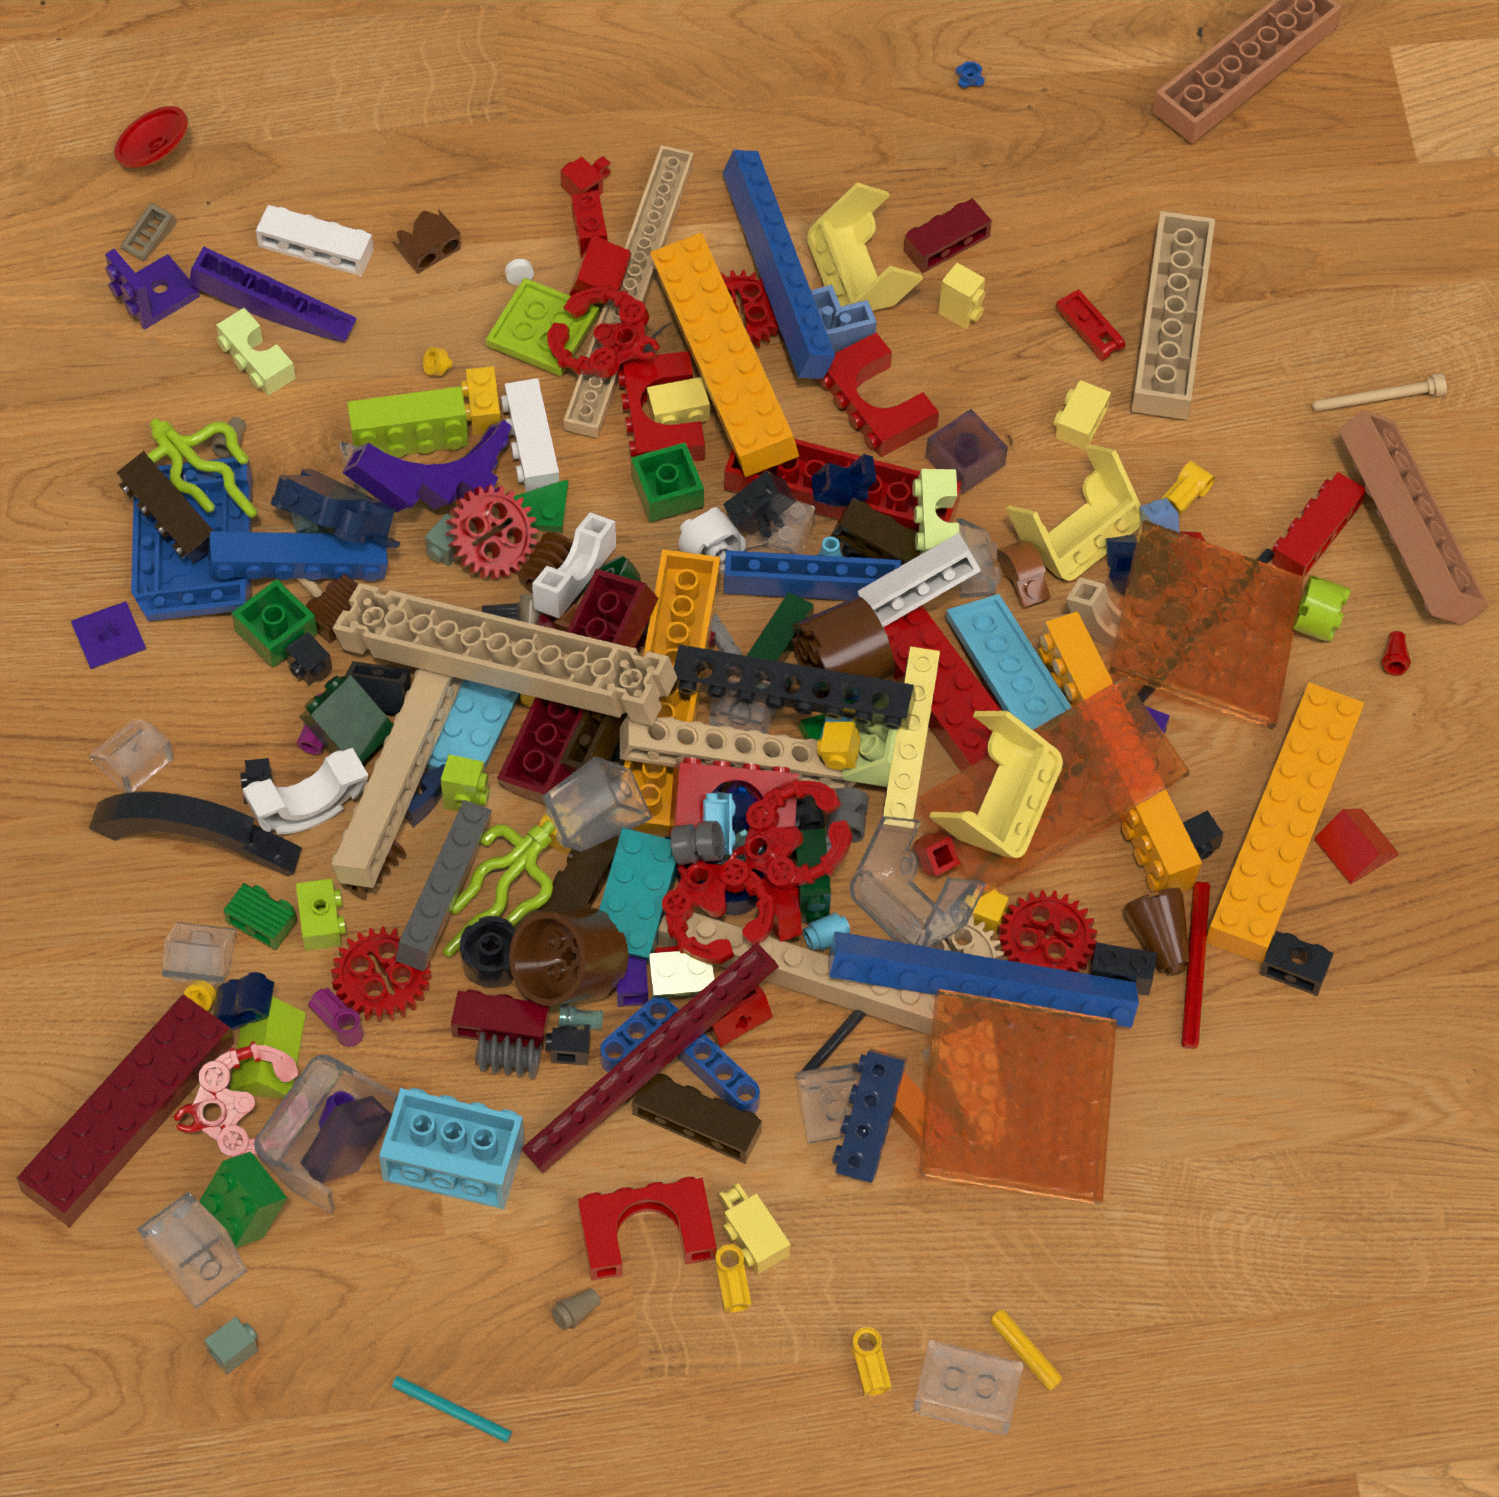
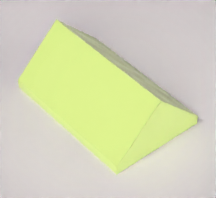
(874, 753)

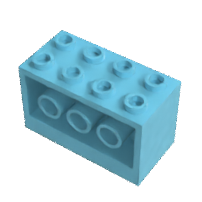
(452, 1147)

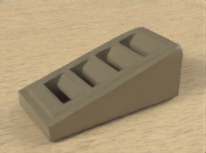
(152, 212)

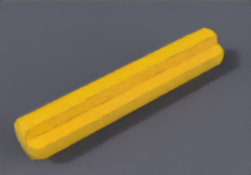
(1026, 1349)

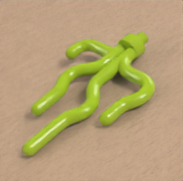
(175, 444)
(521, 857)

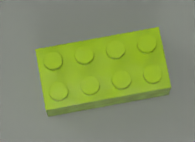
(411, 422)

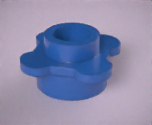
(970, 74)

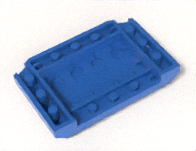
(175, 586)

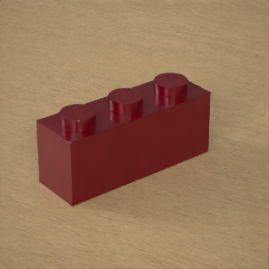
(947, 235)
(500, 1016)

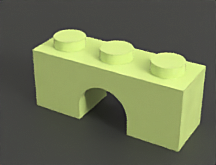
(266, 368)
(934, 490)

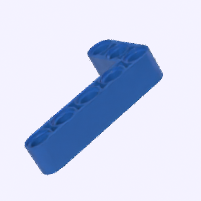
(705, 1070)

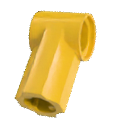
(1191, 483)
(732, 1280)
(870, 1364)

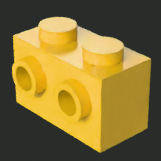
(483, 398)

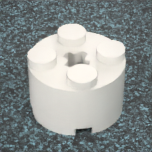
(711, 535)

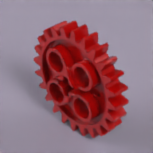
(754, 306)
(505, 555)
(1058, 915)
(355, 986)

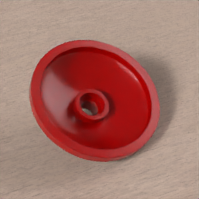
(151, 137)

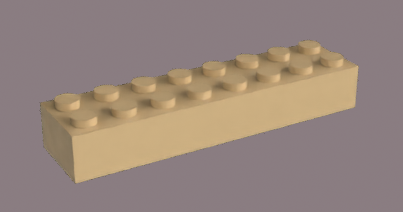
(1173, 315)

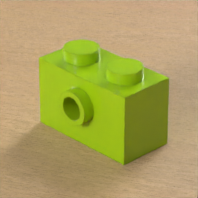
(462, 781)
(318, 914)

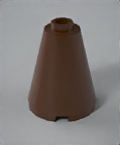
(1162, 928)

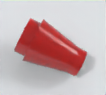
(1396, 655)

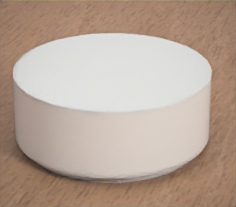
(517, 270)

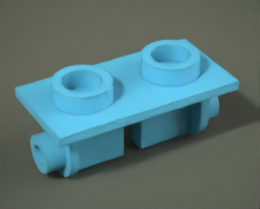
(721, 808)

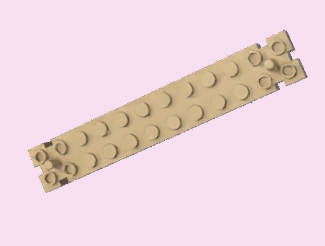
(506, 653)

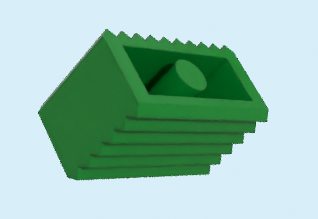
(260, 915)

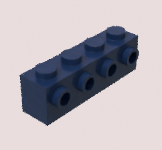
(870, 1114)

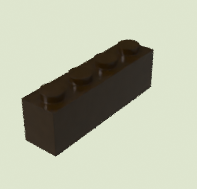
(167, 506)
(874, 533)
(594, 736)
(582, 877)
(697, 1117)

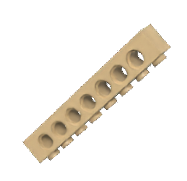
(668, 750)

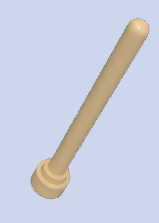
(1434, 386)

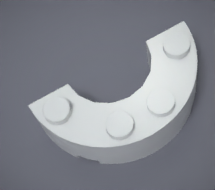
(311, 800)

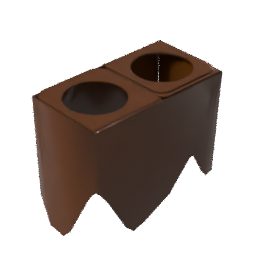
(430, 242)

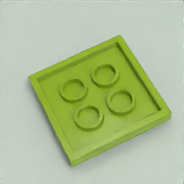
(527, 319)

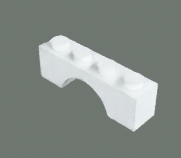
(592, 545)

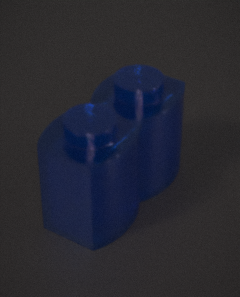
(244, 1000)

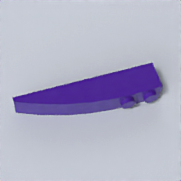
(267, 297)

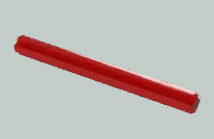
(1196, 967)

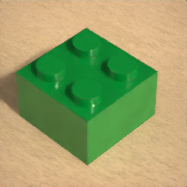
(667, 482)
(273, 622)
(243, 1198)

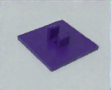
(108, 635)

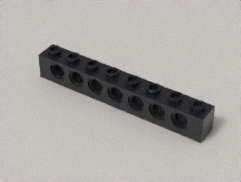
(693, 660)

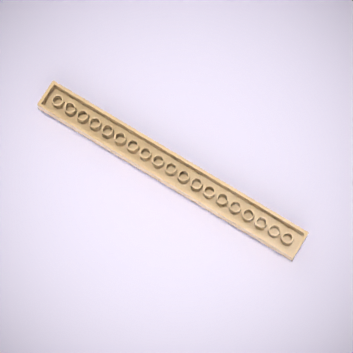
(648, 233)

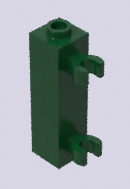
(777, 636)

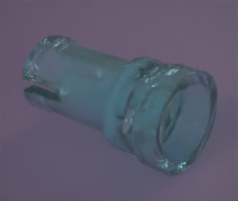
(577, 1017)

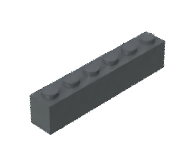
(443, 886)

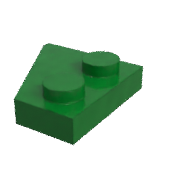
(547, 506)

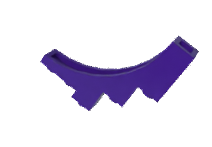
(404, 482)

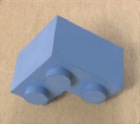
(846, 323)

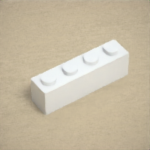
(314, 240)
(531, 434)
(920, 579)

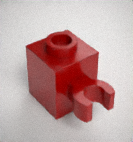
(583, 177)

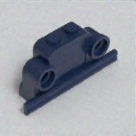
(335, 506)

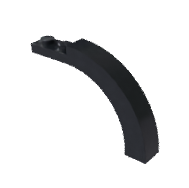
(193, 817)

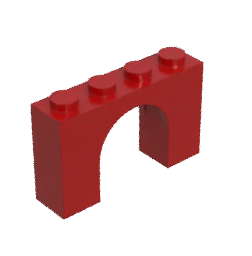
(882, 427)
(646, 433)
(695, 779)
(680, 1201)

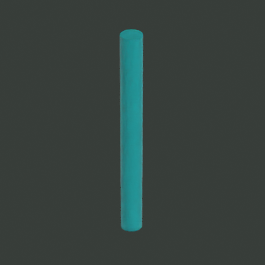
(452, 1409)

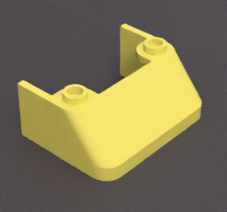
(841, 254)
(1081, 538)
(1017, 792)

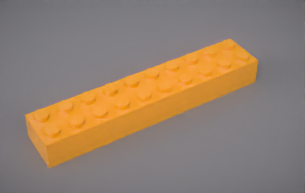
(724, 355)
(682, 616)
(1285, 823)
(1153, 825)

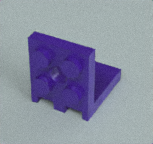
(138, 288)

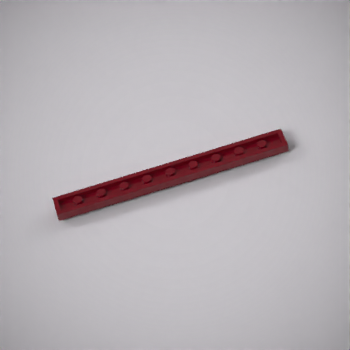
(649, 1057)

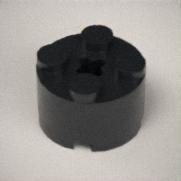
(486, 951)

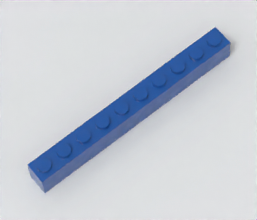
(778, 264)
(933, 969)

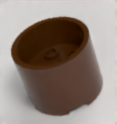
(845, 641)
(568, 956)

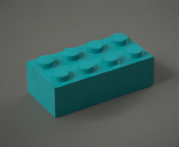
(635, 889)

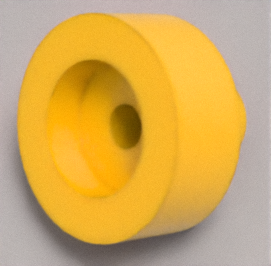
(436, 361)
(201, 993)

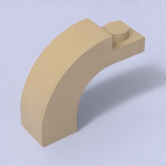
(1096, 610)

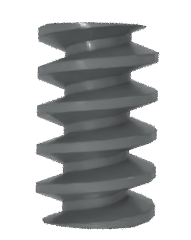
(508, 1056)

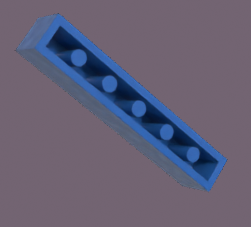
(294, 556)
(801, 574)

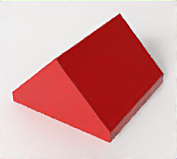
(601, 265)
(1355, 844)

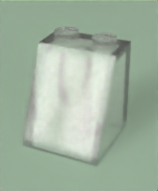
(595, 804)
(192, 1249)

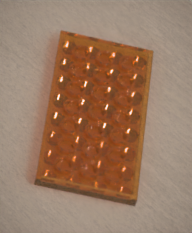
(1110, 765)

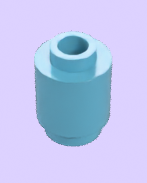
(821, 931)

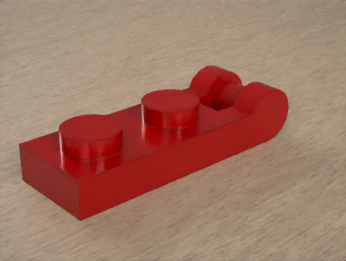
(1090, 324)

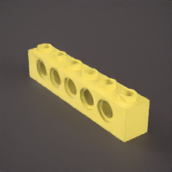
(911, 741)

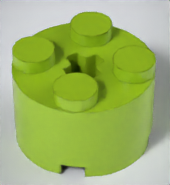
(1320, 608)

